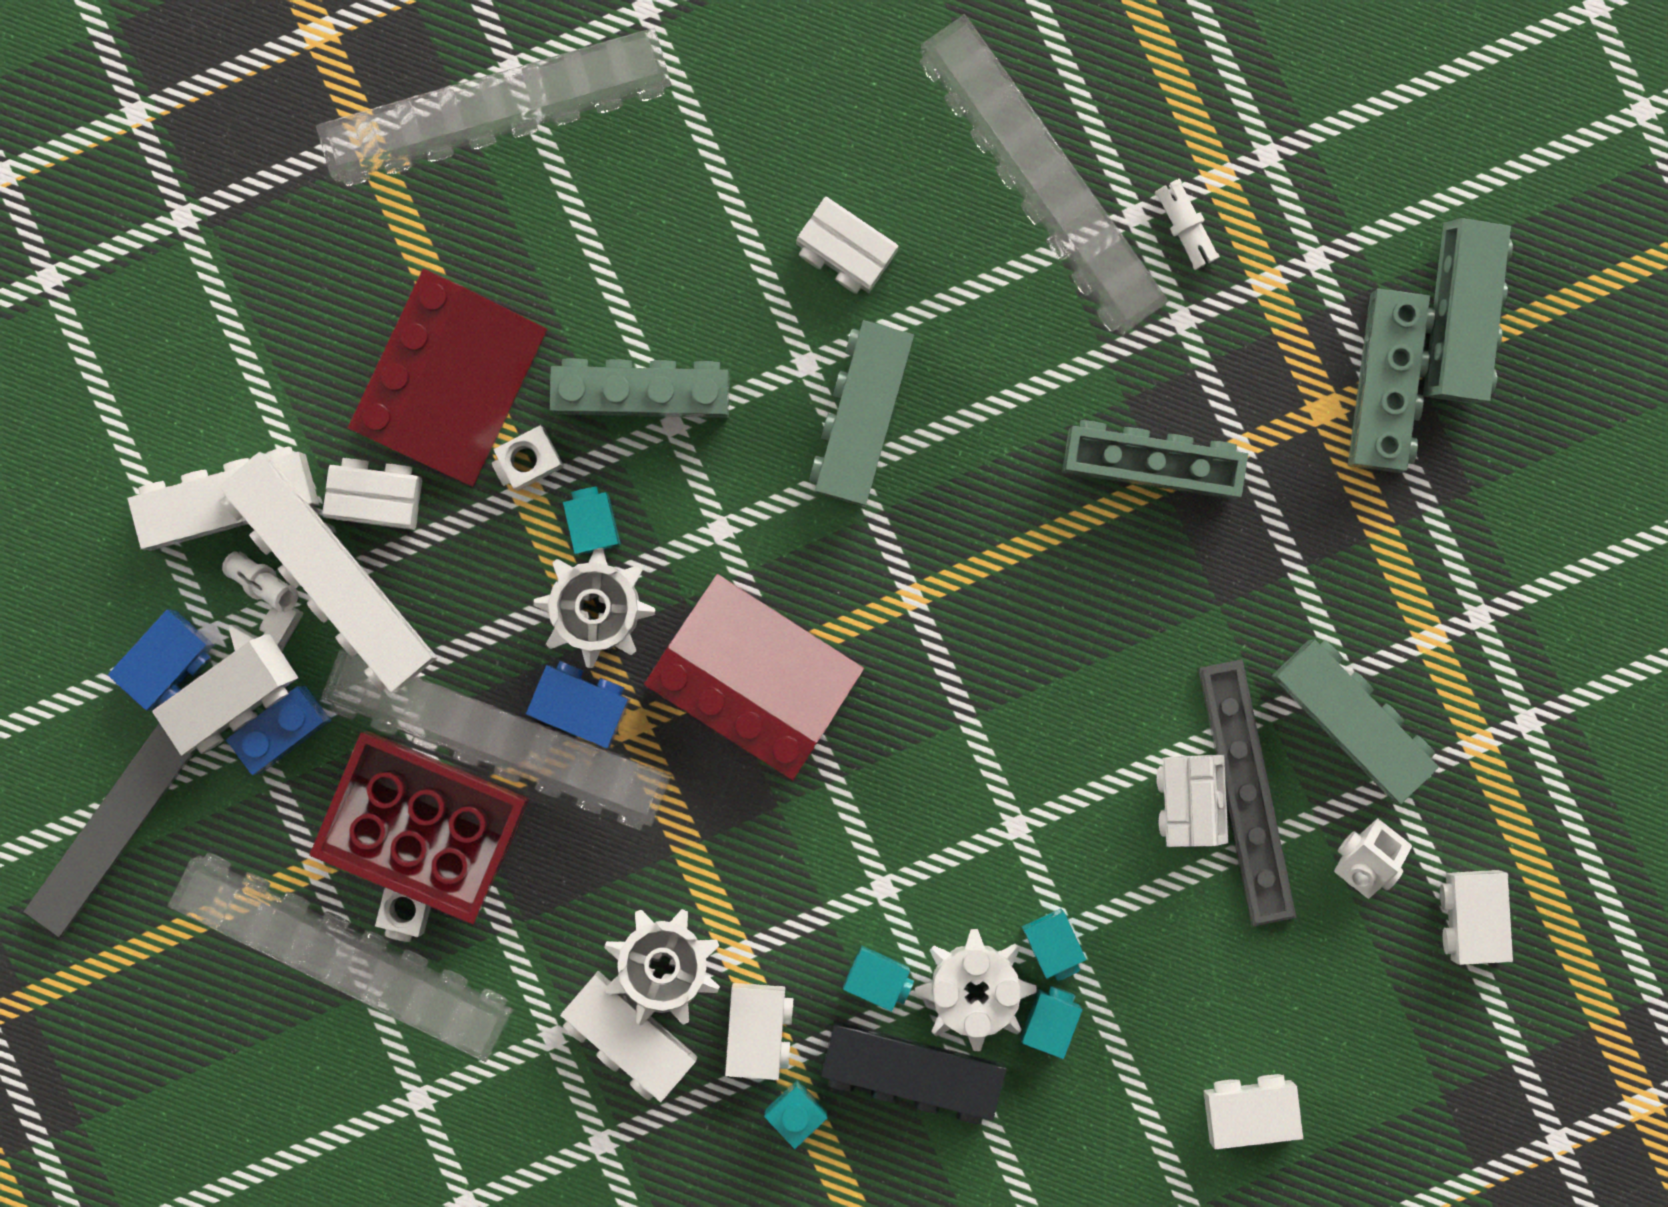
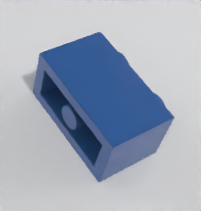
(162, 660)
(579, 705)
(278, 730)

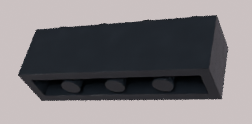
(913, 1071)

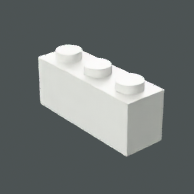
(226, 696)
(643, 1051)

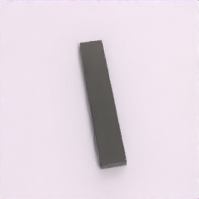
(1247, 793)
(107, 833)

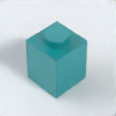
(591, 521)
(1055, 945)
(878, 979)
(1051, 1021)
(795, 1114)

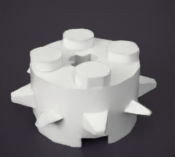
(575, 625)
(651, 943)
(975, 964)

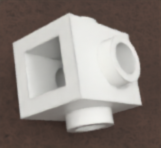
(1366, 865)

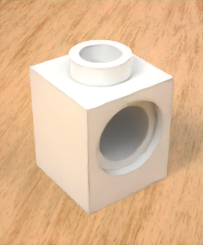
(546, 464)
(396, 927)

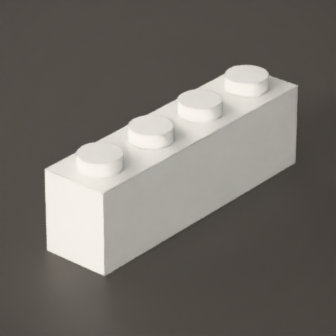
(195, 507)

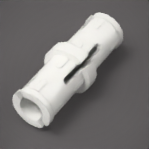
(1187, 224)
(260, 581)

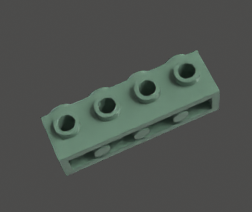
(1468, 311)
(1390, 381)
(639, 391)
(863, 412)
(1155, 462)
(1356, 721)

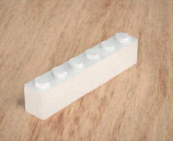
(327, 572)

